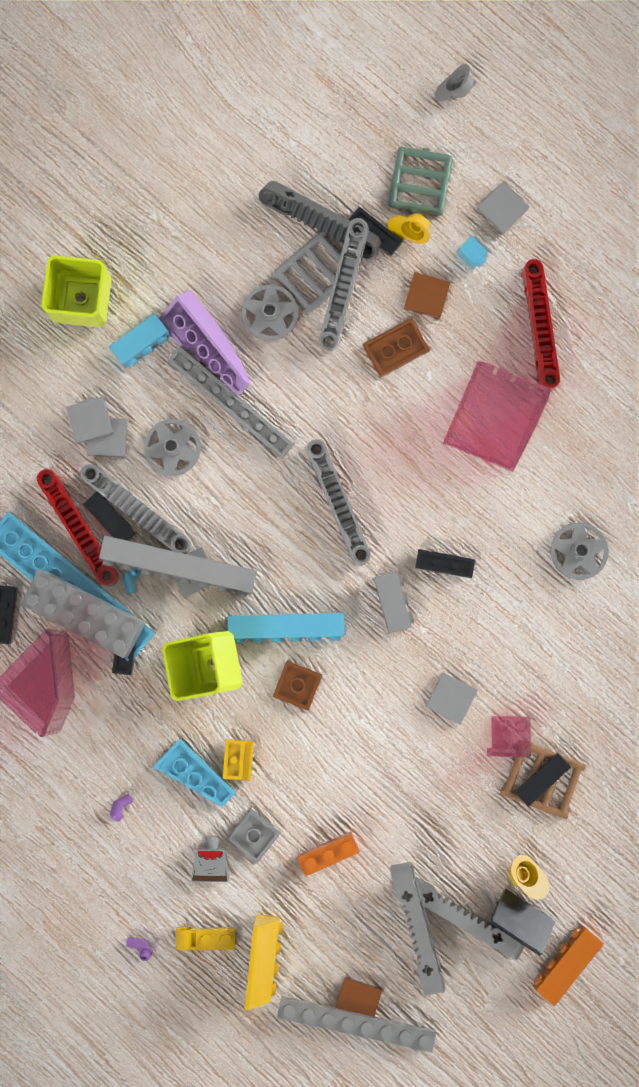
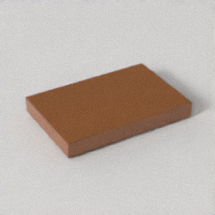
(396, 347)

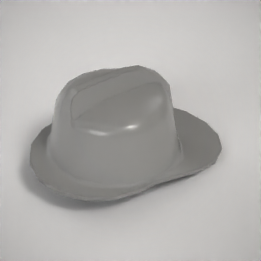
(456, 85)

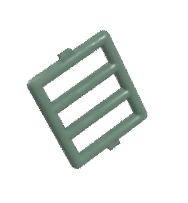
(443, 176)

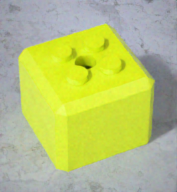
(66, 280)
(190, 666)

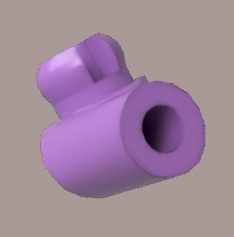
(117, 807)
(142, 947)

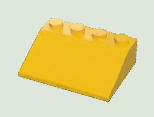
(262, 961)

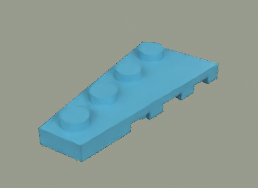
(189, 769)

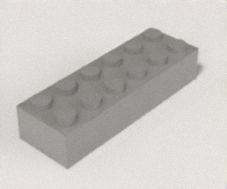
(83, 613)

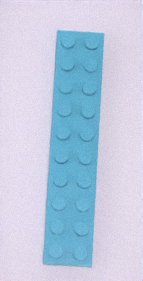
(31, 553)

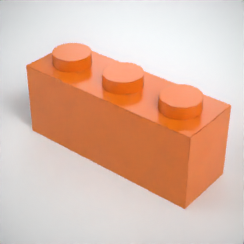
(328, 853)

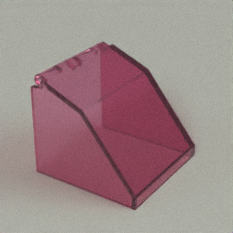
(496, 416)
(41, 683)

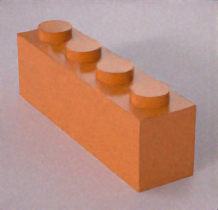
(567, 965)

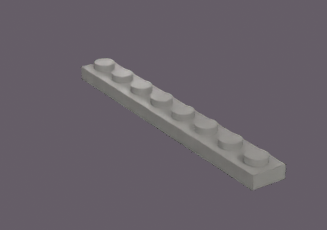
(230, 402)
(356, 1024)

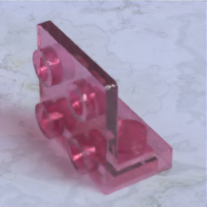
(510, 736)

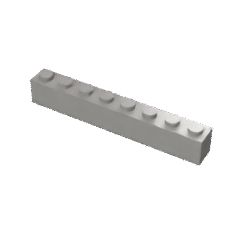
(177, 565)

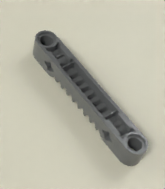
(314, 215)

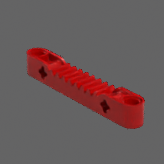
(541, 324)
(76, 525)

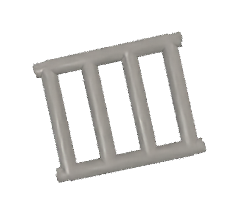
(292, 261)

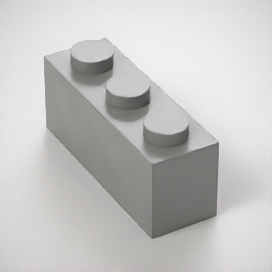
(393, 602)

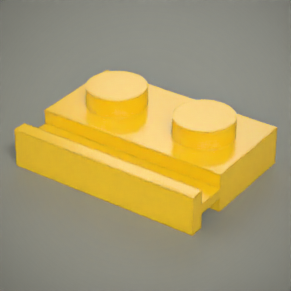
(238, 759)

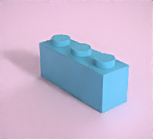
(140, 341)

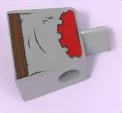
(210, 863)

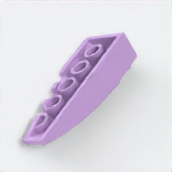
(201, 335)

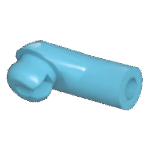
(129, 579)

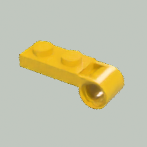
(205, 938)

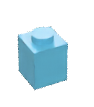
(472, 253)

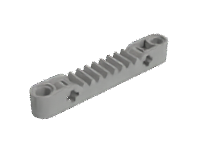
(343, 284)
(338, 502)
(135, 509)
(468, 922)
(429, 966)

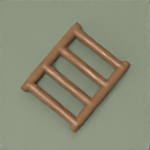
(544, 804)

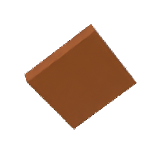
(427, 295)
(297, 685)
(358, 997)

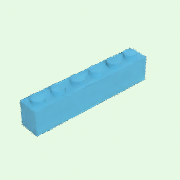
(287, 626)

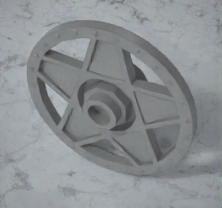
(270, 312)
(172, 447)
(579, 551)

